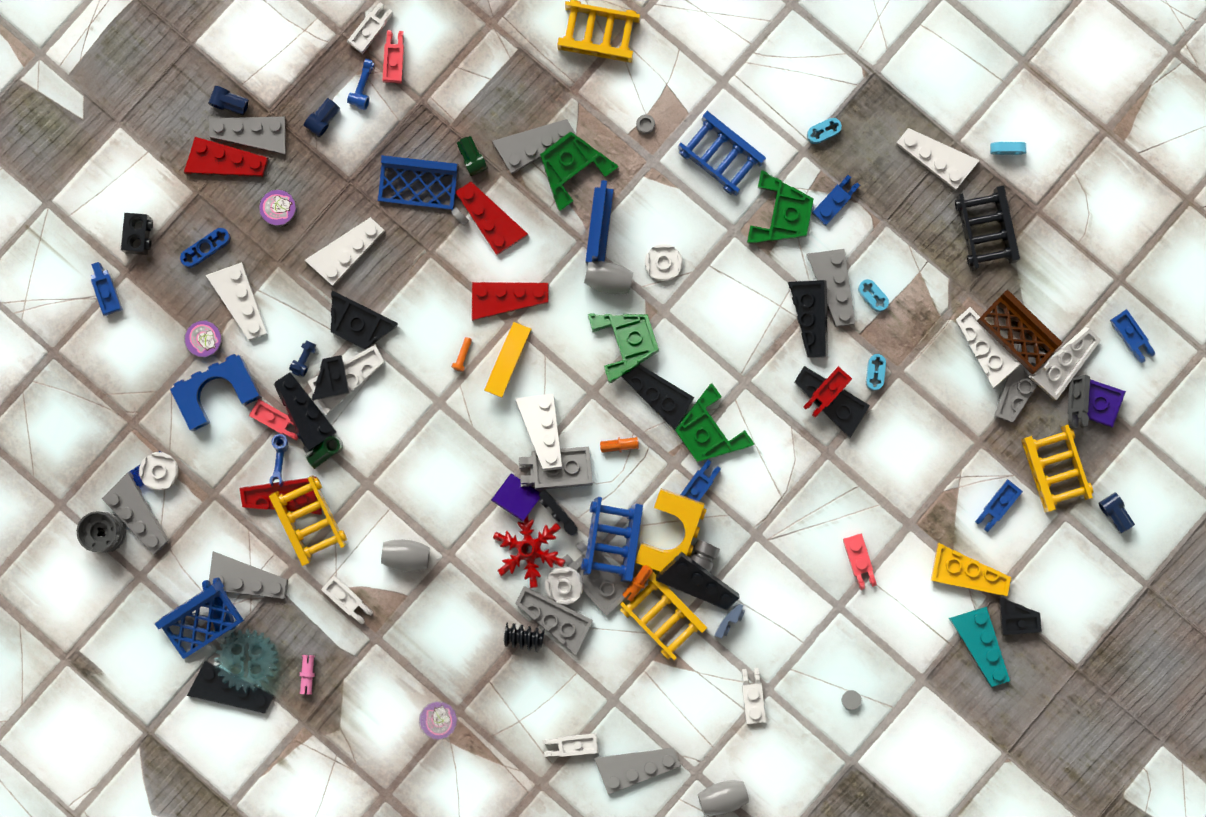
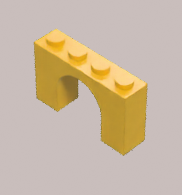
(689, 512)

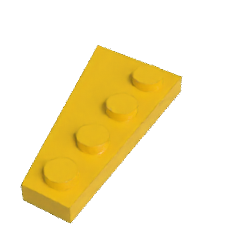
(961, 571)

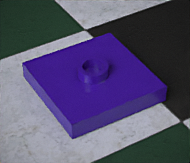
(1104, 403)

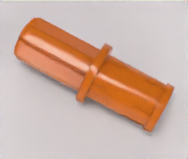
(619, 444)
(638, 582)

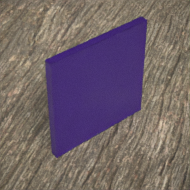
(516, 499)

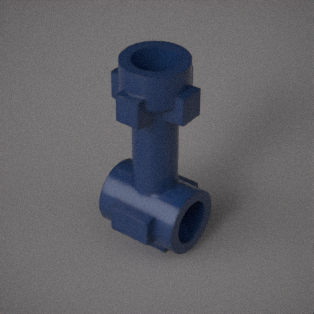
(299, 367)

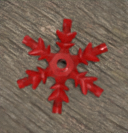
(523, 554)

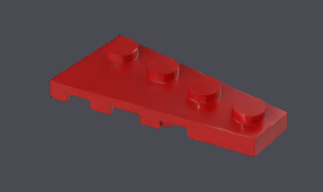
(215, 158)
(491, 220)
(503, 297)
(258, 495)

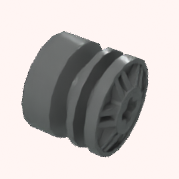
(91, 529)

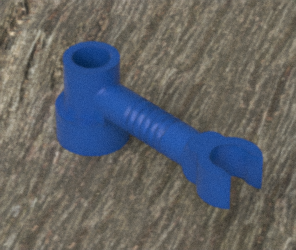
(358, 98)
(277, 440)

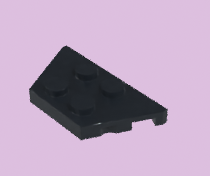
(358, 323)

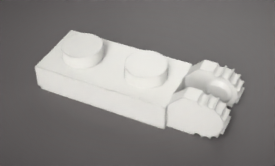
(369, 29)
(345, 598)
(753, 698)
(573, 745)

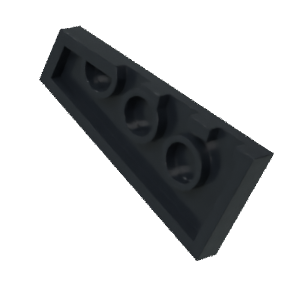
(811, 308)
(307, 418)

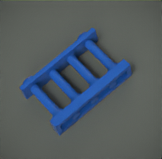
(739, 146)
(631, 534)

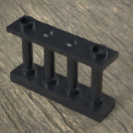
(1002, 215)

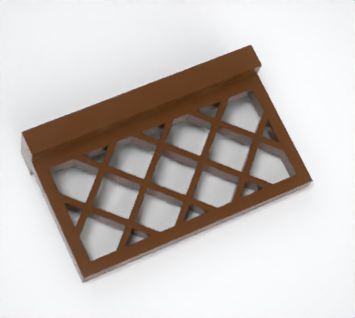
(1027, 323)

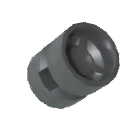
(704, 554)

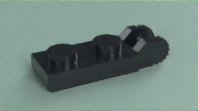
(558, 513)

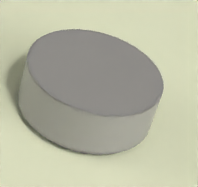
(645, 124)
(459, 216)
(851, 699)

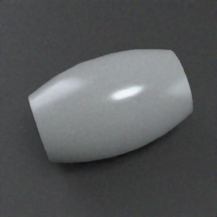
(608, 277)
(405, 555)
(723, 798)

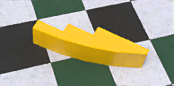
(507, 359)

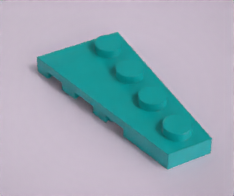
(979, 637)

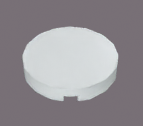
(663, 262)
(158, 471)
(564, 585)

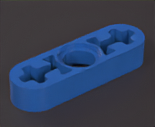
(214, 235)

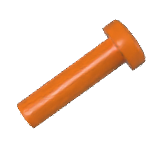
(462, 355)

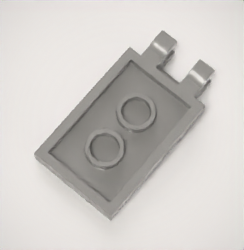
(575, 470)
(599, 586)

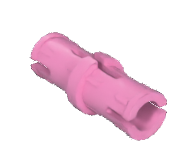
(307, 674)

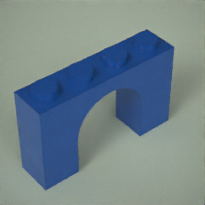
(188, 392)

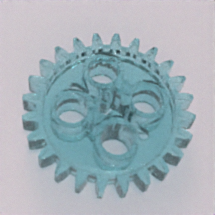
(264, 660)

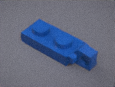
(105, 290)

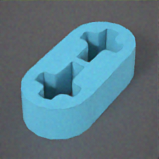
(826, 134)
(1008, 148)
(870, 298)
(871, 371)

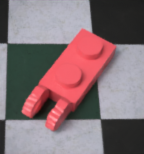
(393, 59)
(272, 418)
(859, 559)

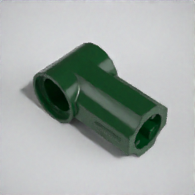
(473, 160)
(322, 452)

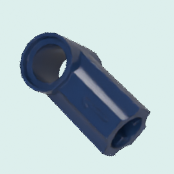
(224, 99)
(319, 121)
(1114, 509)

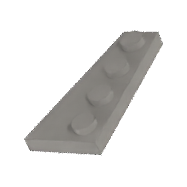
(255, 132)
(527, 146)
(133, 510)
(245, 579)
(632, 768)

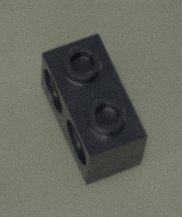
(130, 234)

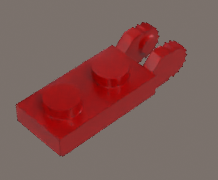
(829, 390)

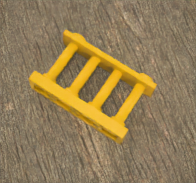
(586, 46)
(1044, 482)
(297, 535)
(667, 598)

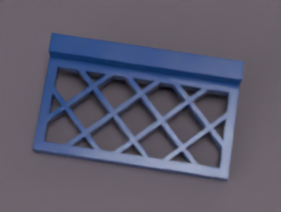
(418, 165)
(599, 223)
(194, 604)

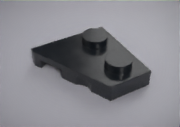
(331, 379)
(1018, 619)

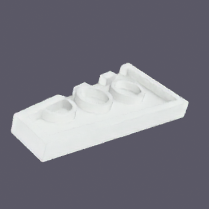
(340, 255)
(357, 371)

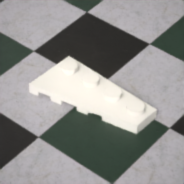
(938, 158)
(238, 297)
(992, 356)
(1062, 366)
(541, 424)

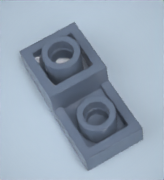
(733, 616)

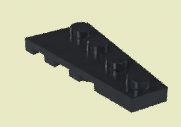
(660, 394)
(844, 410)
(696, 581)
(211, 688)

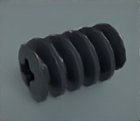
(523, 637)

